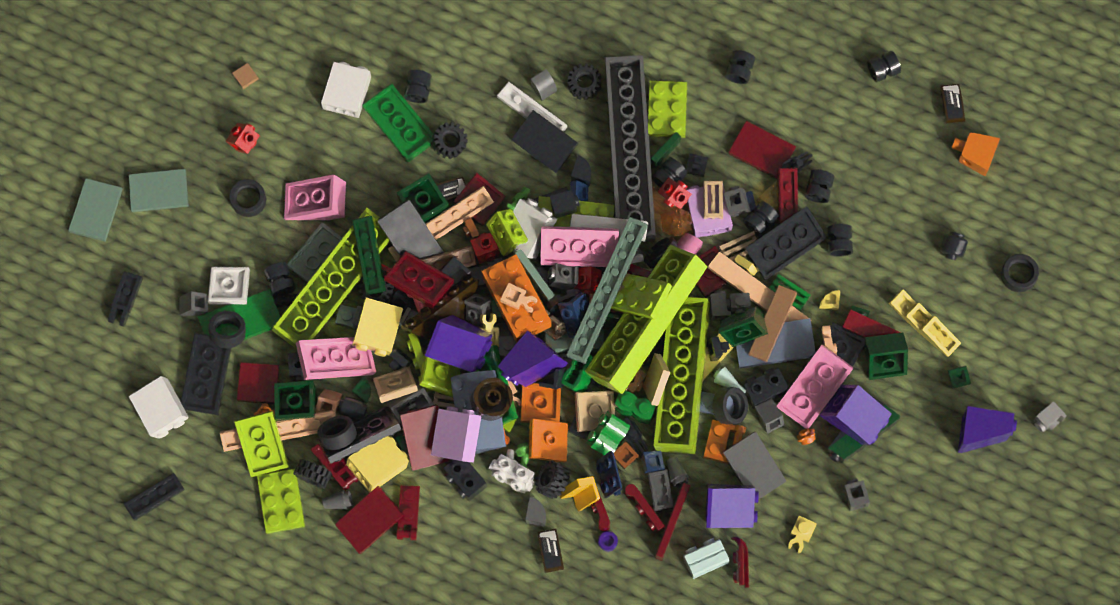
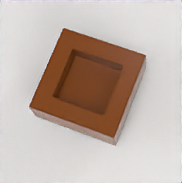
(470, 229)
(625, 455)

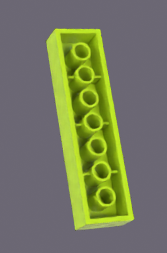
(326, 288)
(636, 335)
(685, 359)

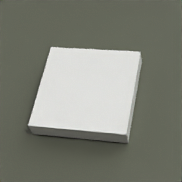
(228, 285)

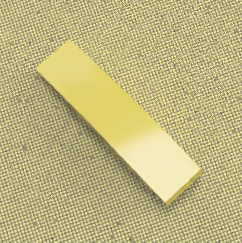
(924, 323)

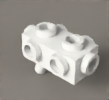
(512, 473)

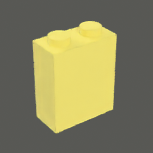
(377, 327)
(377, 463)

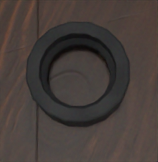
(247, 212)
(1019, 258)
(231, 318)
(720, 402)
(341, 439)

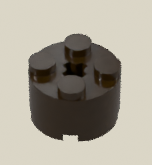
(497, 390)

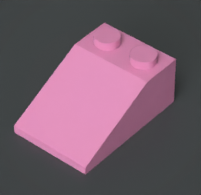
(315, 199)

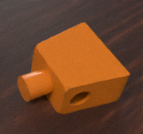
(977, 151)

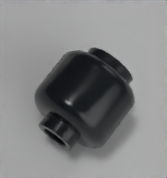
(954, 245)

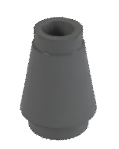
(676, 472)
(339, 500)

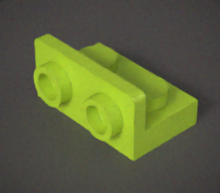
(506, 231)

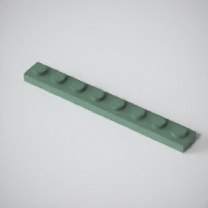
(607, 290)

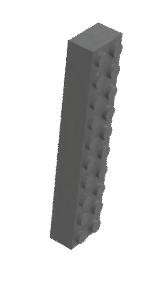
(630, 140)

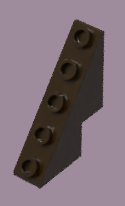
(450, 304)

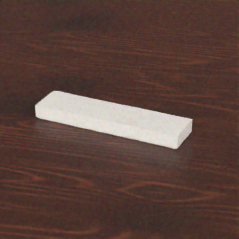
(524, 105)
(601, 222)

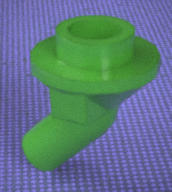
(523, 451)

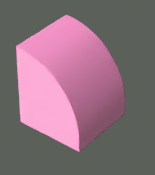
(690, 243)

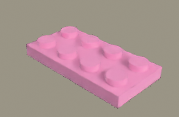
(578, 245)
(333, 359)
(815, 387)

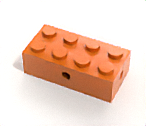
(518, 320)

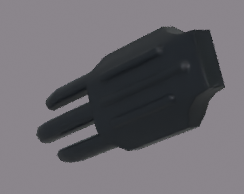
(795, 162)
(634, 435)

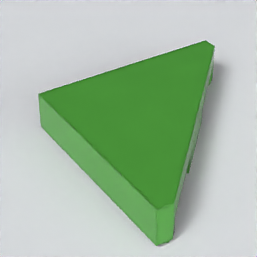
(521, 195)

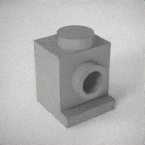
(1049, 417)

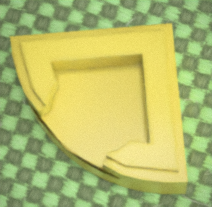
(750, 268)
(831, 301)

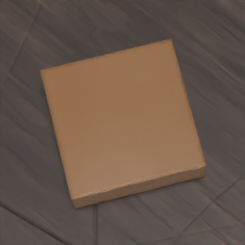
(245, 76)

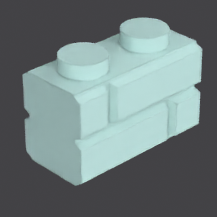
(706, 558)

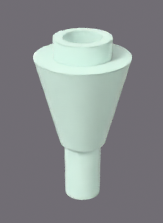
(726, 379)

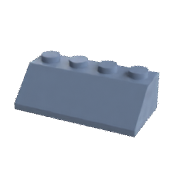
(490, 432)

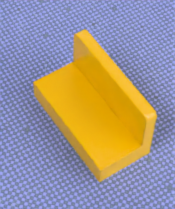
(583, 491)

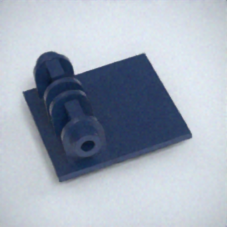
(609, 475)

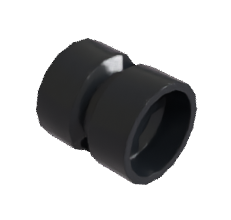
(883, 66)
(740, 67)
(417, 86)
(671, 169)
(819, 186)
(762, 217)
(840, 241)
(279, 279)

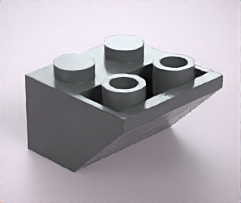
(409, 402)

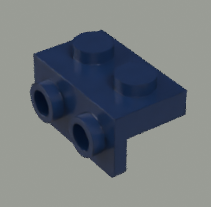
(573, 313)

